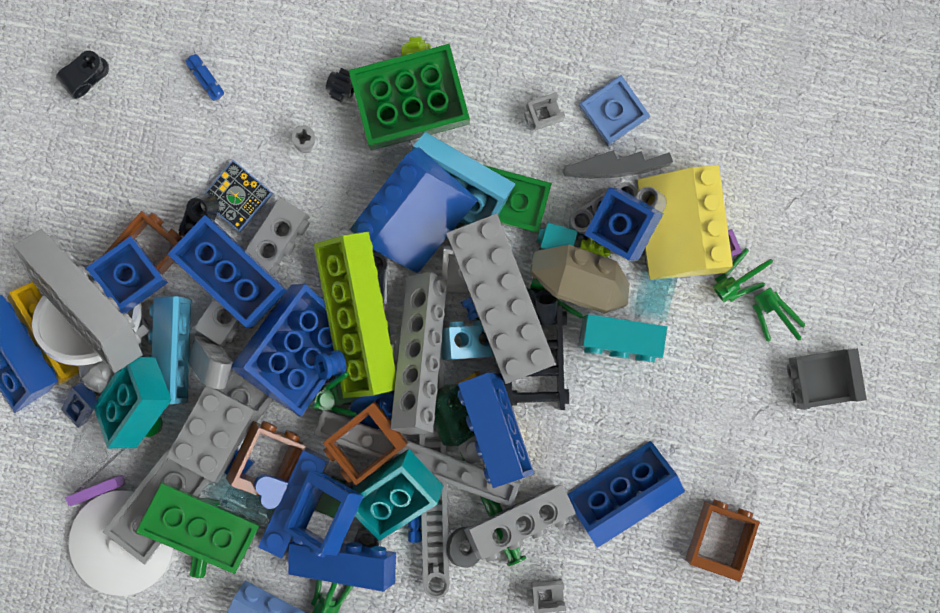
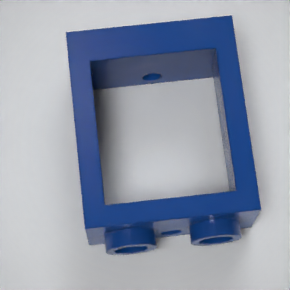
(305, 505)

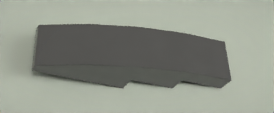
(609, 166)

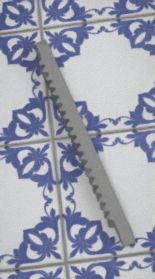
(435, 520)

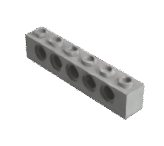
(282, 213)
(419, 354)

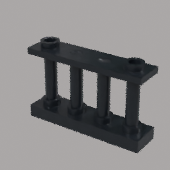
(562, 394)

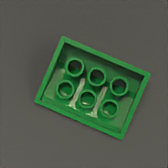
(409, 97)

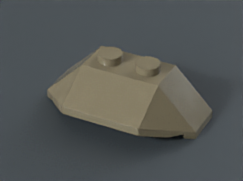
(581, 277)

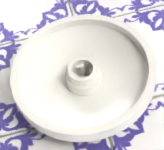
(59, 337)
(104, 562)

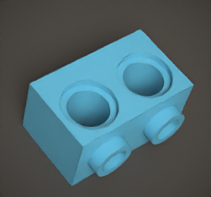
(470, 343)

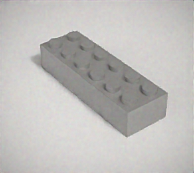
(500, 298)
(79, 299)

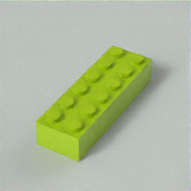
(356, 313)

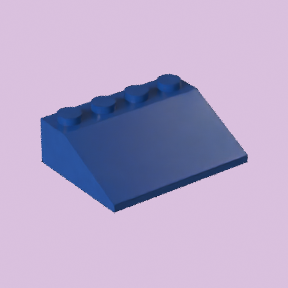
(414, 211)
(285, 347)

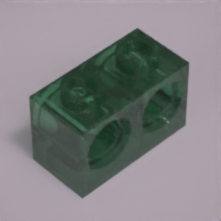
(450, 416)

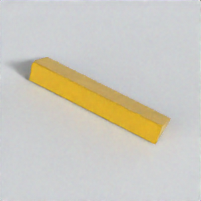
(24, 303)

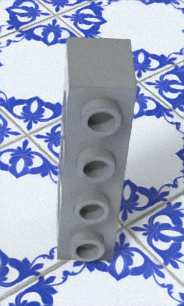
(481, 533)

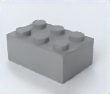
(212, 434)

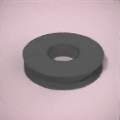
(453, 549)

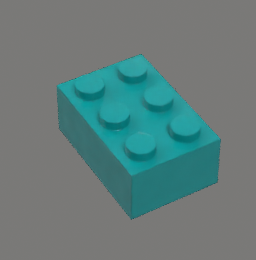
(622, 338)
(132, 403)
(396, 494)

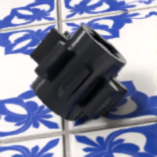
(340, 85)

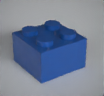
(623, 224)
(127, 274)

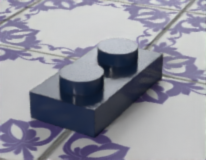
(79, 404)

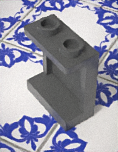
(826, 378)

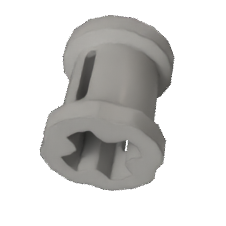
(300, 132)

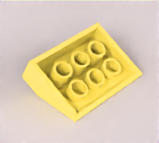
(693, 229)

